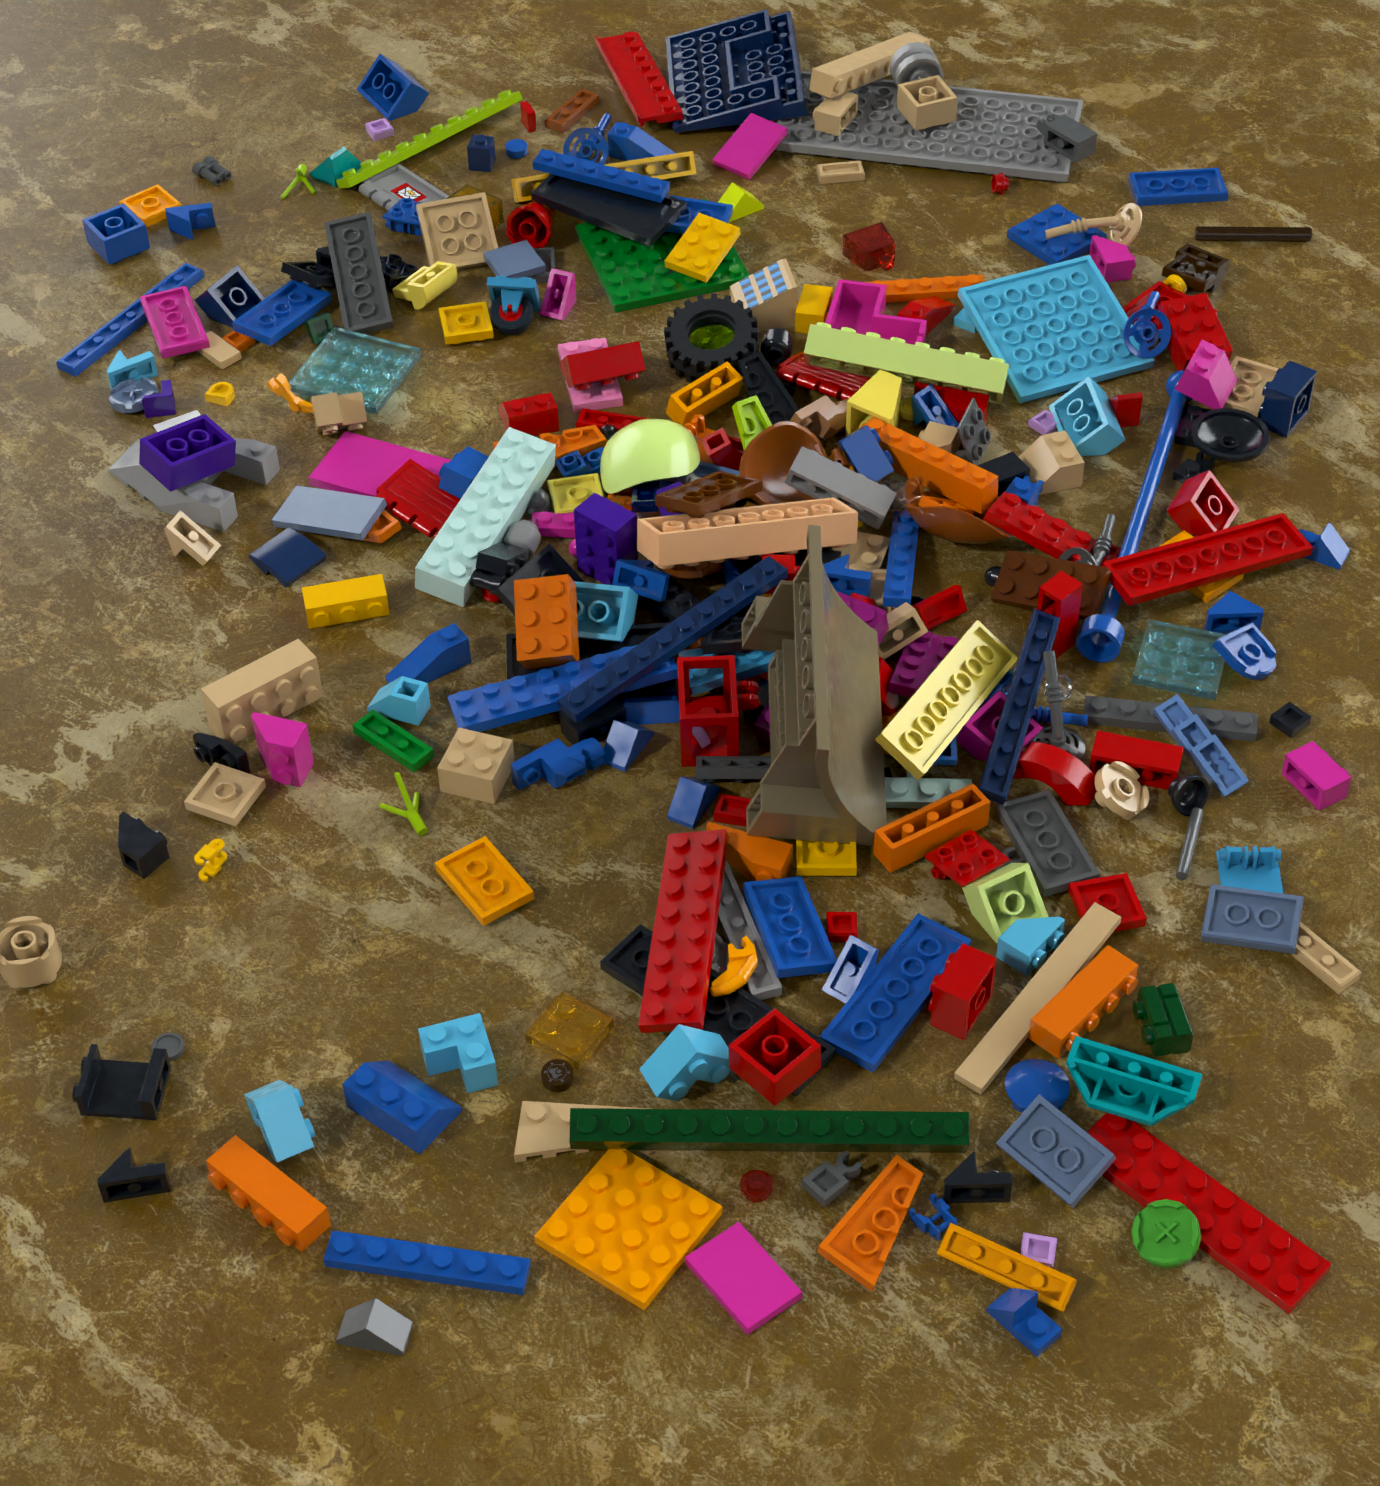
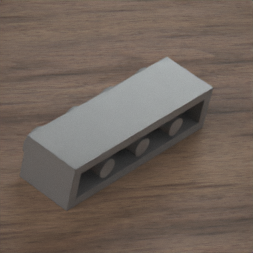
(830, 479)

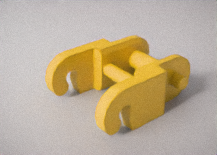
(214, 856)

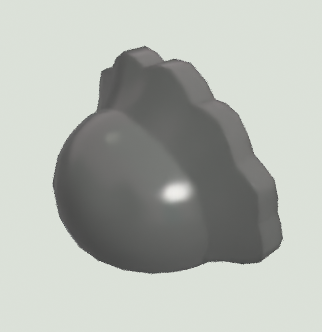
(540, 503)

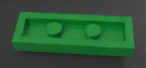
(393, 740)

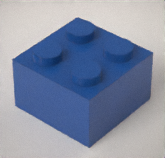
(116, 233)

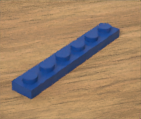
(601, 175)
(901, 560)
(427, 1262)

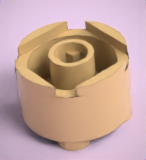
(29, 952)

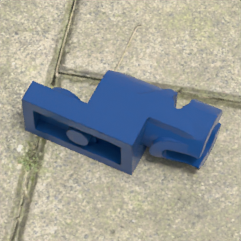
(557, 763)

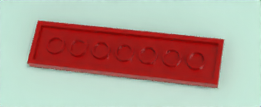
(1206, 559)
(684, 931)
(1229, 1226)

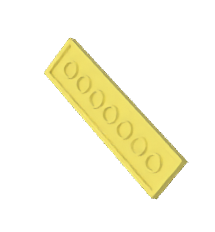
(946, 700)

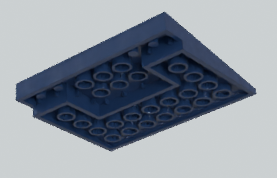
(735, 71)

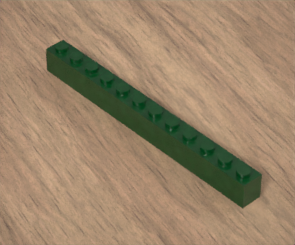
(769, 1130)

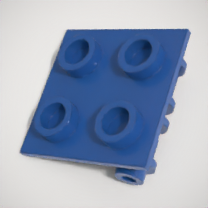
(403, 217)

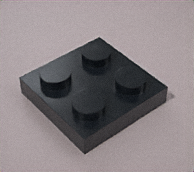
(311, 272)

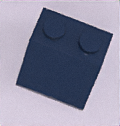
(229, 297)

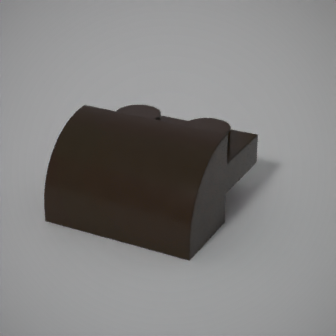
(1197, 268)

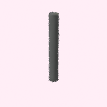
(1189, 844)

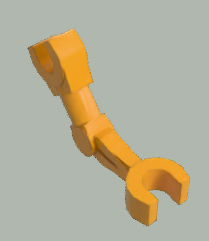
(282, 388)

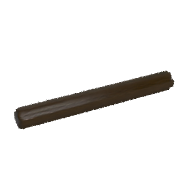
(1214, 233)

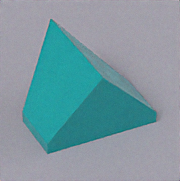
(334, 166)

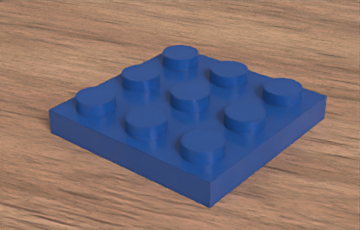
(1032, 237)

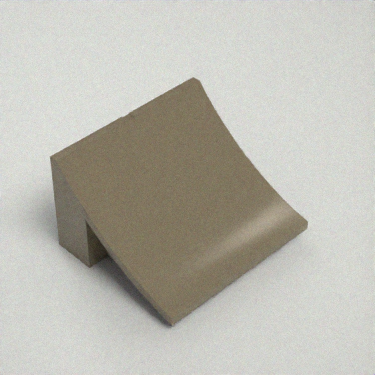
(822, 712)

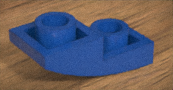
(576, 465)

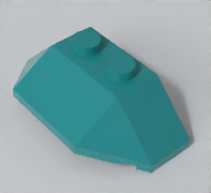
(1129, 1082)

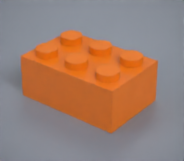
(546, 621)

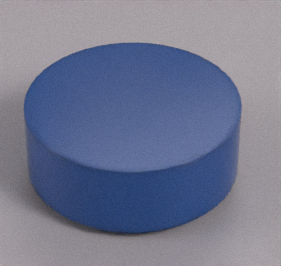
(516, 148)

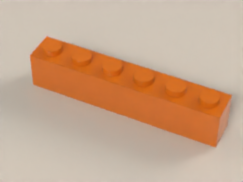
(938, 468)

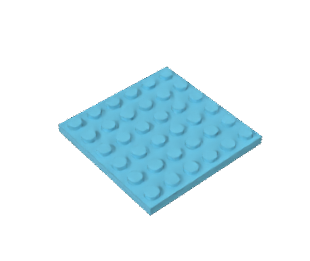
(1053, 327)

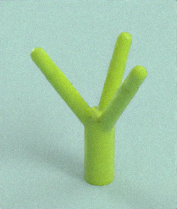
(300, 177)
(412, 812)

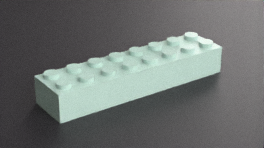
(484, 514)

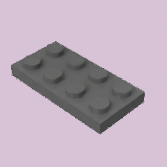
(1046, 842)

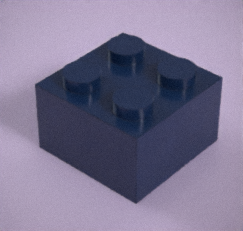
(1287, 398)

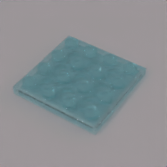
(353, 364)

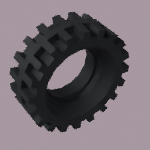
(707, 312)

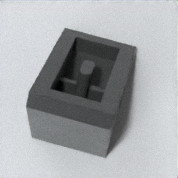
(375, 1328)

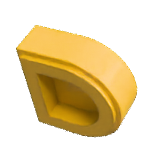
(220, 393)

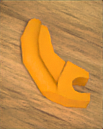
(740, 968)

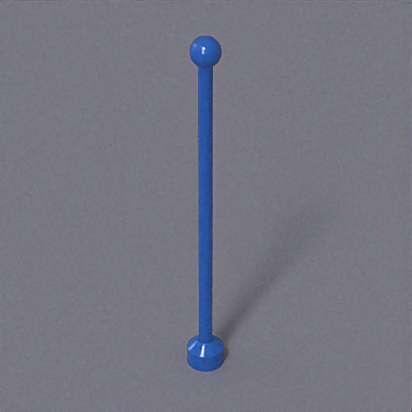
(1102, 634)

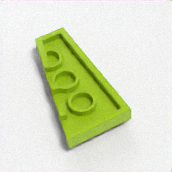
(750, 419)

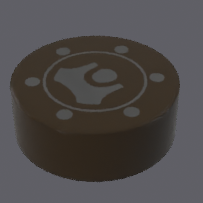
(557, 1075)

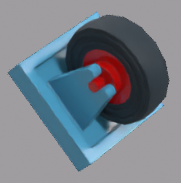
(513, 303)

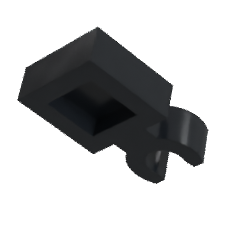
(1192, 468)

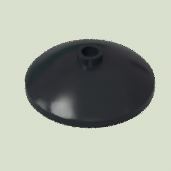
(1230, 435)

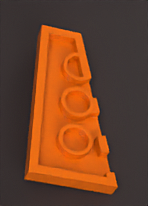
(870, 1227)

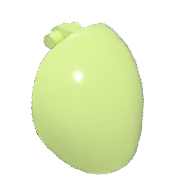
(647, 453)

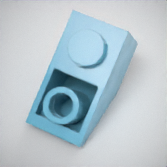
(402, 700)
(1029, 942)

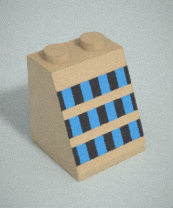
(770, 296)

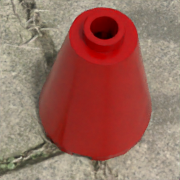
(531, 223)

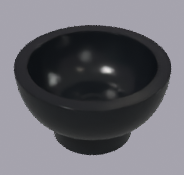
(1188, 793)

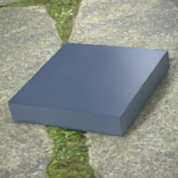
(515, 260)

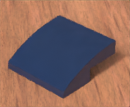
(287, 556)

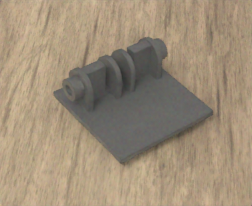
(973, 435)

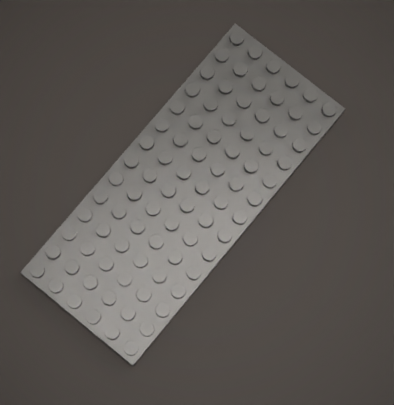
(990, 134)

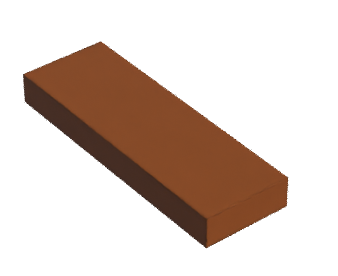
(571, 110)

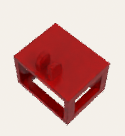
(714, 713)

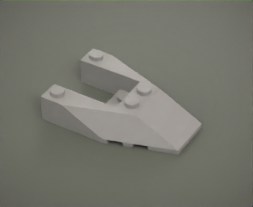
(200, 499)

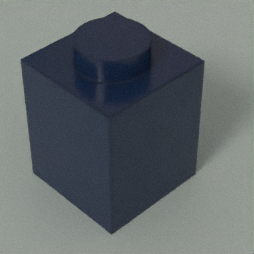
(481, 153)

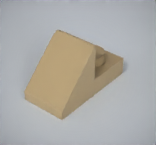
(187, 535)

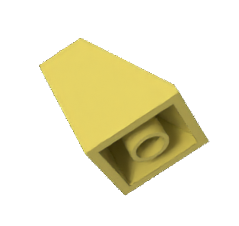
(876, 398)

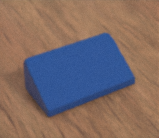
(652, 709)

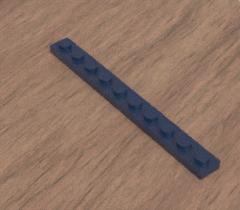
(671, 639)

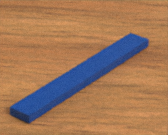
(123, 324)

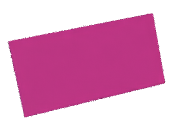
(174, 322)

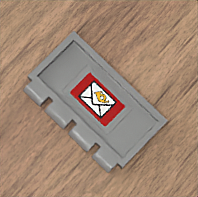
(399, 183)

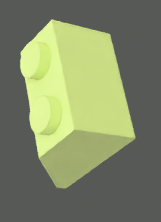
(1004, 897)

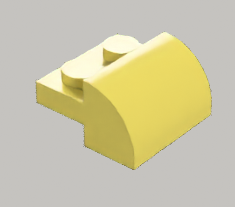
(426, 284)

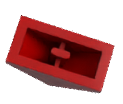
(1127, 408)

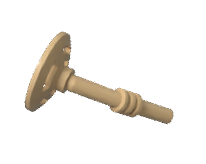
(1119, 224)

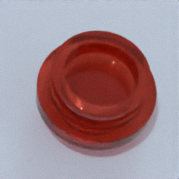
(756, 1185)

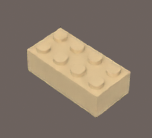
(267, 686)

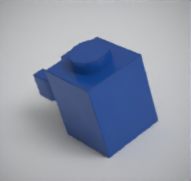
(1026, 490)

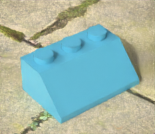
(1088, 419)
(605, 611)

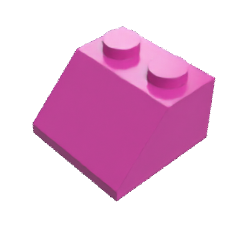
(1208, 376)
(980, 728)
(283, 748)

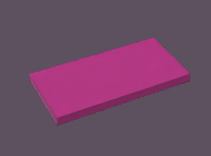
(363, 463)

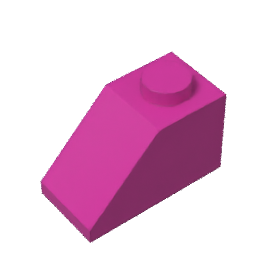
(1112, 259)

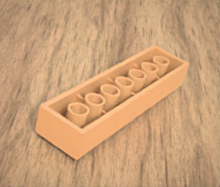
(744, 532)

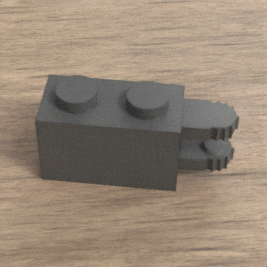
(1068, 137)

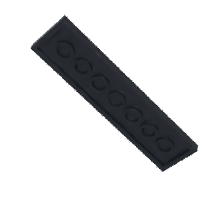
(724, 1014)

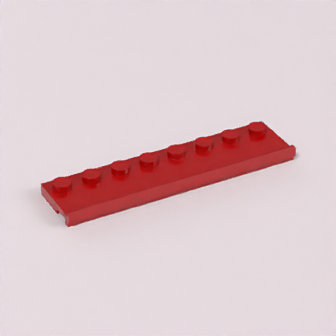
(639, 78)

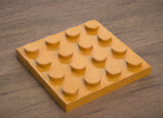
(628, 1226)

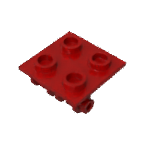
(965, 859)

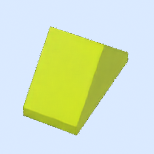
(742, 201)

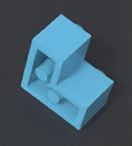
(460, 1045)
(683, 1059)
(279, 1117)

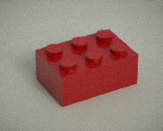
(1191, 321)

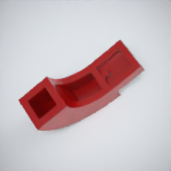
(724, 449)
(1059, 770)

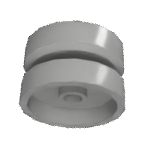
(914, 62)

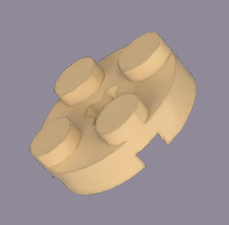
(1123, 800)

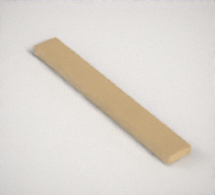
(1014, 1024)

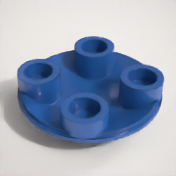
(1033, 1078)

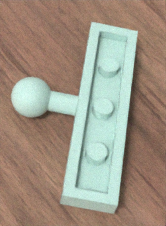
(919, 793)

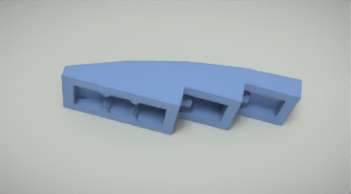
(1200, 746)

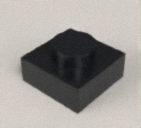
(1290, 719)

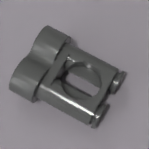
(206, 169)

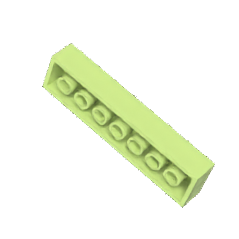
(868, 353)

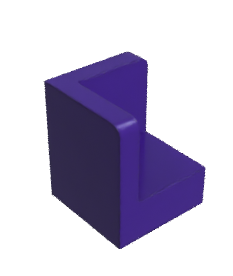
(160, 404)

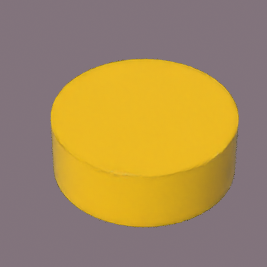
(1176, 282)

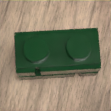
(1163, 1020)

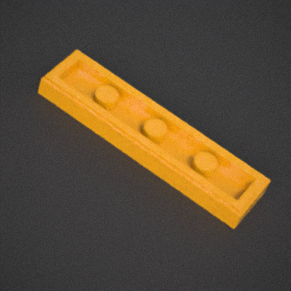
(1006, 1266)

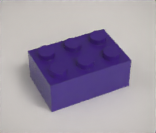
(187, 452)
(603, 536)

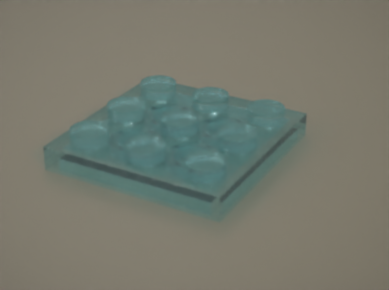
(1179, 660)

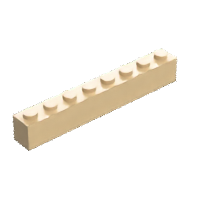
(859, 67)

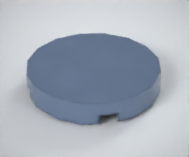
(127, 395)

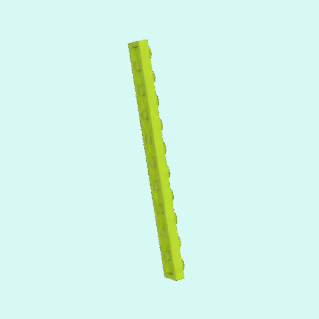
(423, 141)

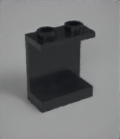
(122, 1087)

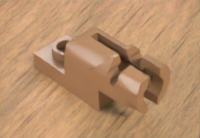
(823, 417)

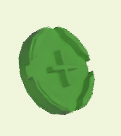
(1166, 1234)

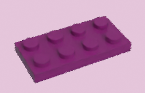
(918, 662)

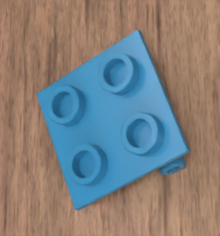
(1250, 868)

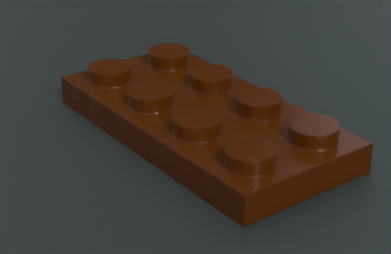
(708, 494)
(1025, 573)

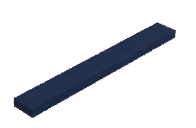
(1018, 707)

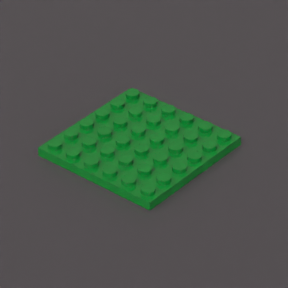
(637, 273)

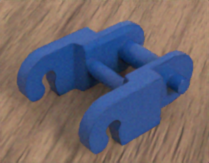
(926, 1224)

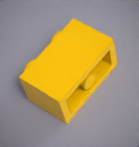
(812, 306)

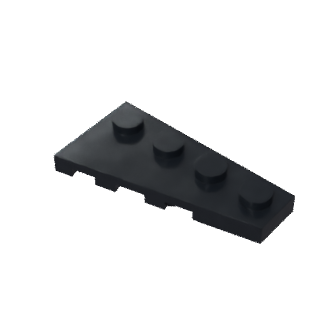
(762, 381)
(676, 603)

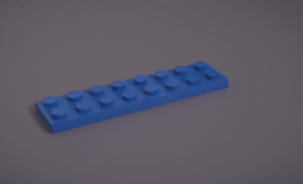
(538, 692)

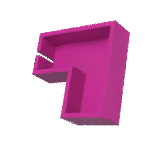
(862, 309)

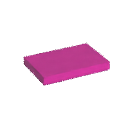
(750, 146)
(743, 1278)

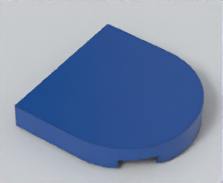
(1247, 652)

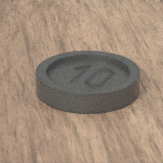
(172, 1043)

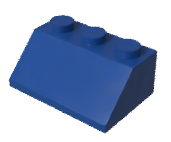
(392, 89)
(399, 1103)

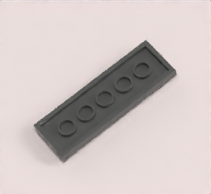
(358, 274)

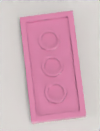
(598, 396)

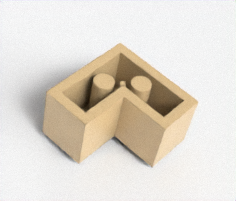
(339, 412)

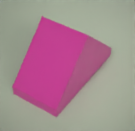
(559, 294)

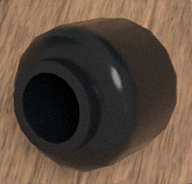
(776, 345)

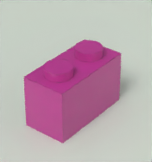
(1316, 775)

